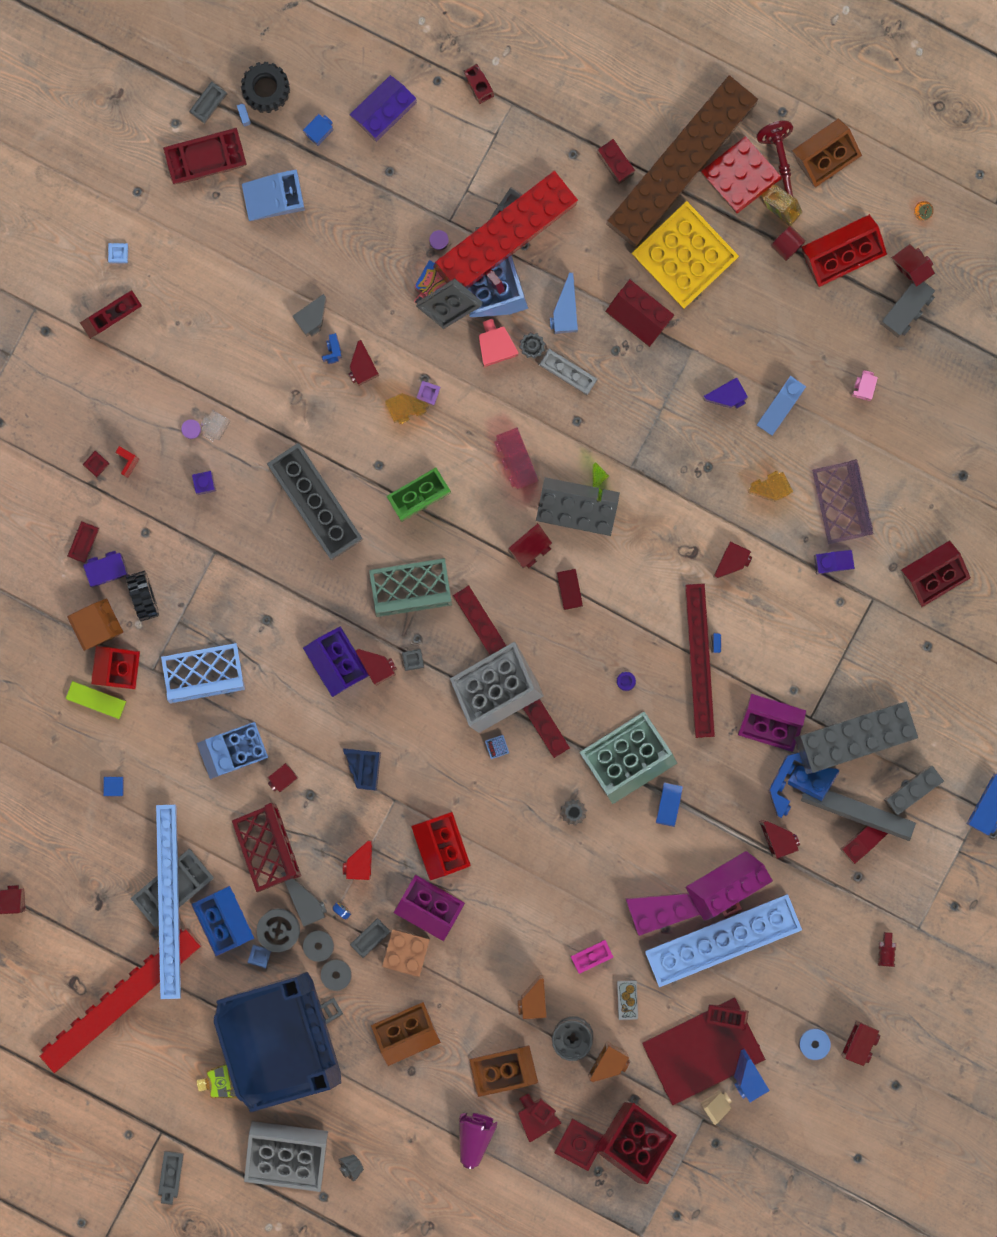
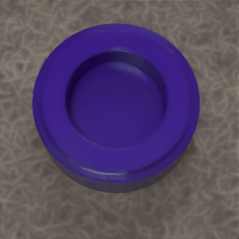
(626, 681)

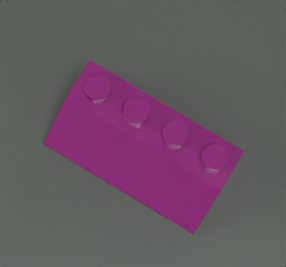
(728, 885)

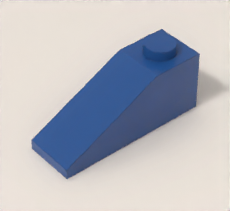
(985, 813)

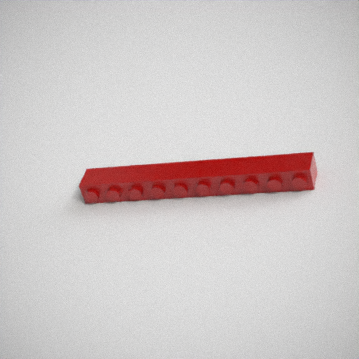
(111, 1006)

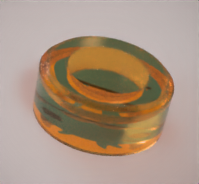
(923, 211)

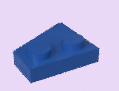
(815, 783)

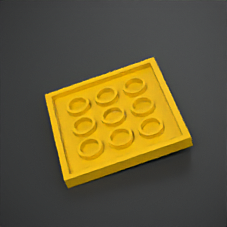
(685, 255)

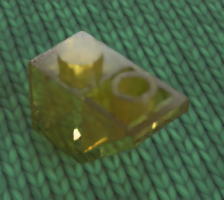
(404, 406)
(773, 488)

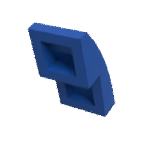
(669, 804)

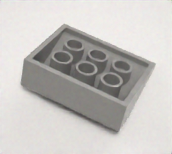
(496, 687)
(286, 1156)

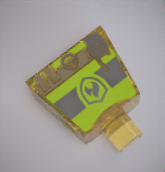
(782, 204)
(217, 1082)

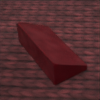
(569, 589)

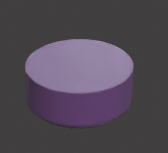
(439, 240)
(191, 429)

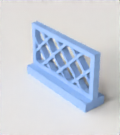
(206, 689)

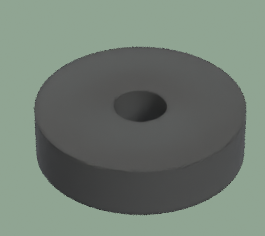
(321, 937)
(327, 975)

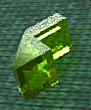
(598, 478)

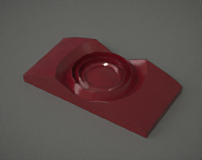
(205, 156)

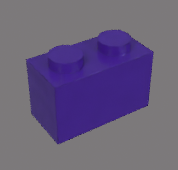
(105, 569)

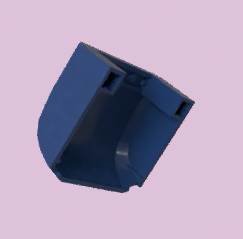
(271, 1048)

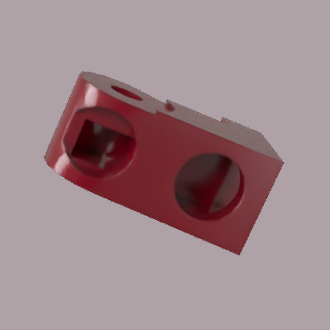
(479, 83)

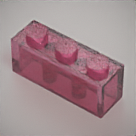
(516, 459)

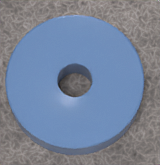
(823, 1044)

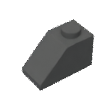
(311, 316)

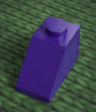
(728, 395)
(834, 561)

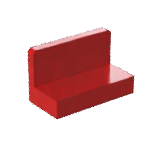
(131, 458)

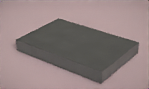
(449, 304)

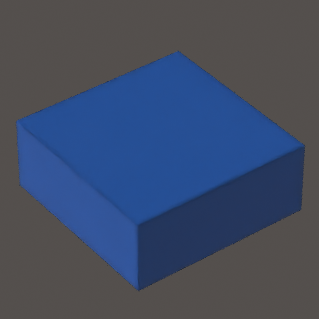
(113, 786)

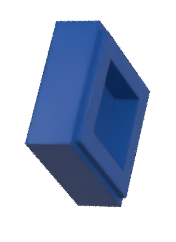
(716, 643)

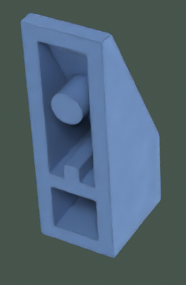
(565, 315)
(781, 405)

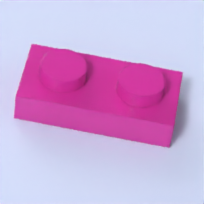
(592, 956)

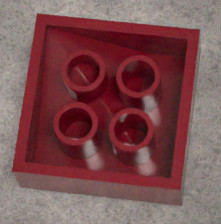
(635, 1143)

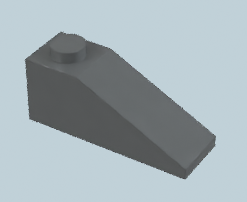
(305, 902)

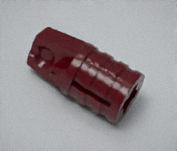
(887, 951)

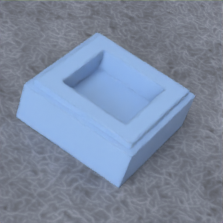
(117, 252)

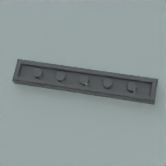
(863, 814)

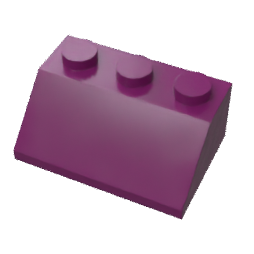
(772, 722)
(429, 908)

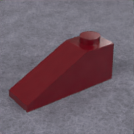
(110, 314)
(862, 843)

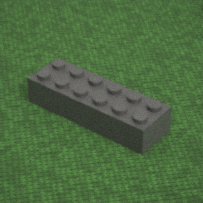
(315, 501)
(856, 737)

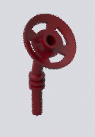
(772, 130)

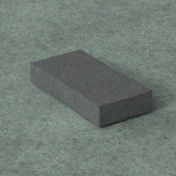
(208, 102)
(370, 938)

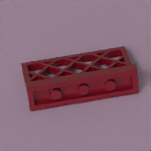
(282, 843)

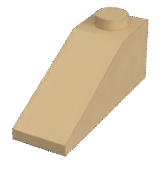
(717, 1106)

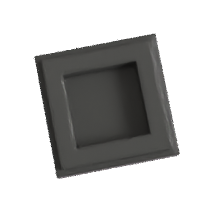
(413, 660)

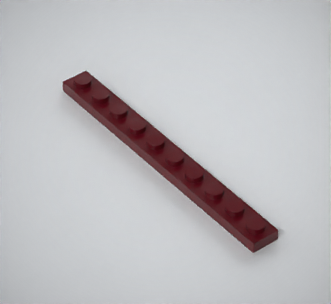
(493, 642)

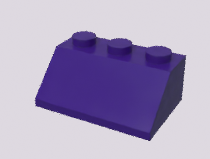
(383, 108)
(336, 661)

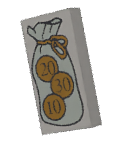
(627, 1000)

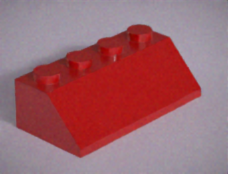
(844, 250)

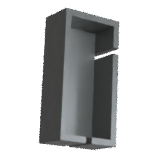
(577, 506)

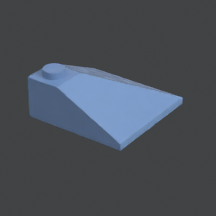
(506, 303)

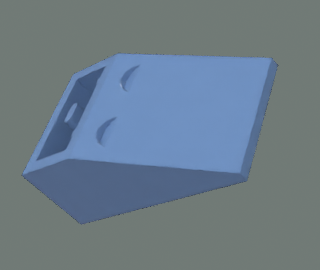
(273, 195)
(232, 750)

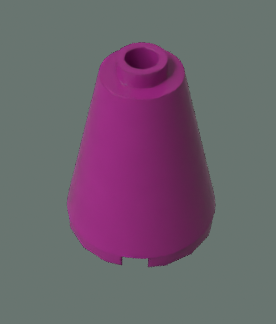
(474, 1136)

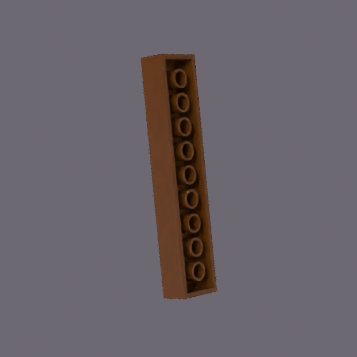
(682, 161)

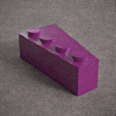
(660, 911)

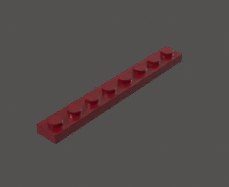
(700, 660)

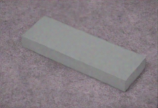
(568, 372)

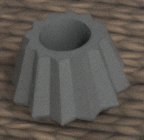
(532, 345)
(573, 812)
(351, 1167)

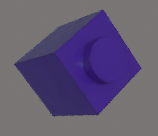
(204, 482)

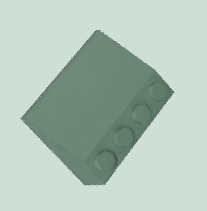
(628, 757)

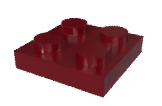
(579, 1144)

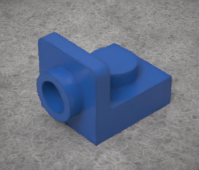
(333, 345)

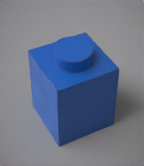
(318, 129)

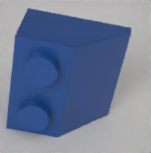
(748, 1079)

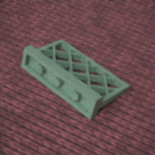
(417, 602)

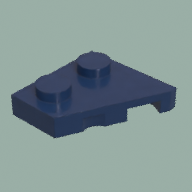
(364, 767)

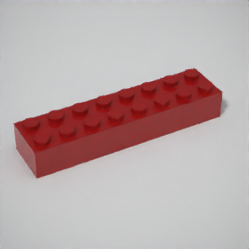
(507, 231)

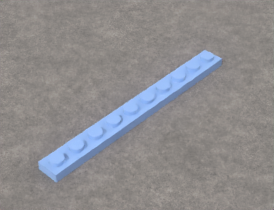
(168, 902)

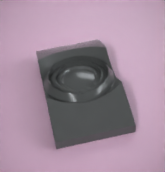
(191, 879)

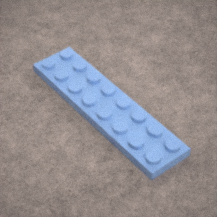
(723, 940)

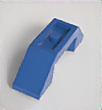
(780, 803)

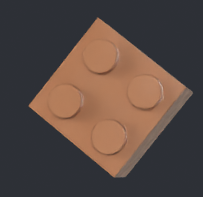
(406, 952)

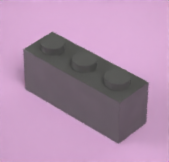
(908, 308)
(913, 790)

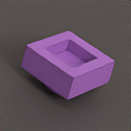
(428, 392)

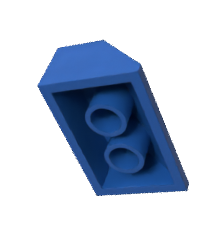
(222, 921)

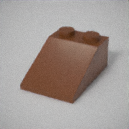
(503, 1071)

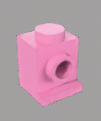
(865, 386)

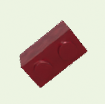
(615, 161)
(913, 265)

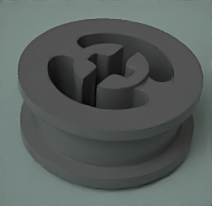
(263, 926)

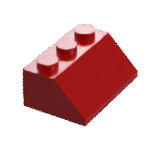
(441, 846)

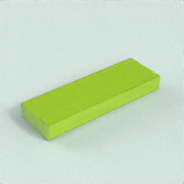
(96, 700)

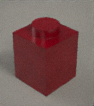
(282, 778)

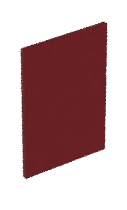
(699, 1054)

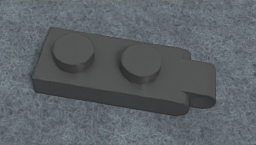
(170, 1176)

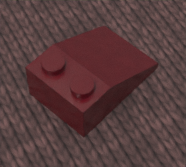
(530, 546)

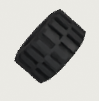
(265, 71)

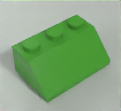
(418, 494)

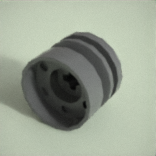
(570, 1049)

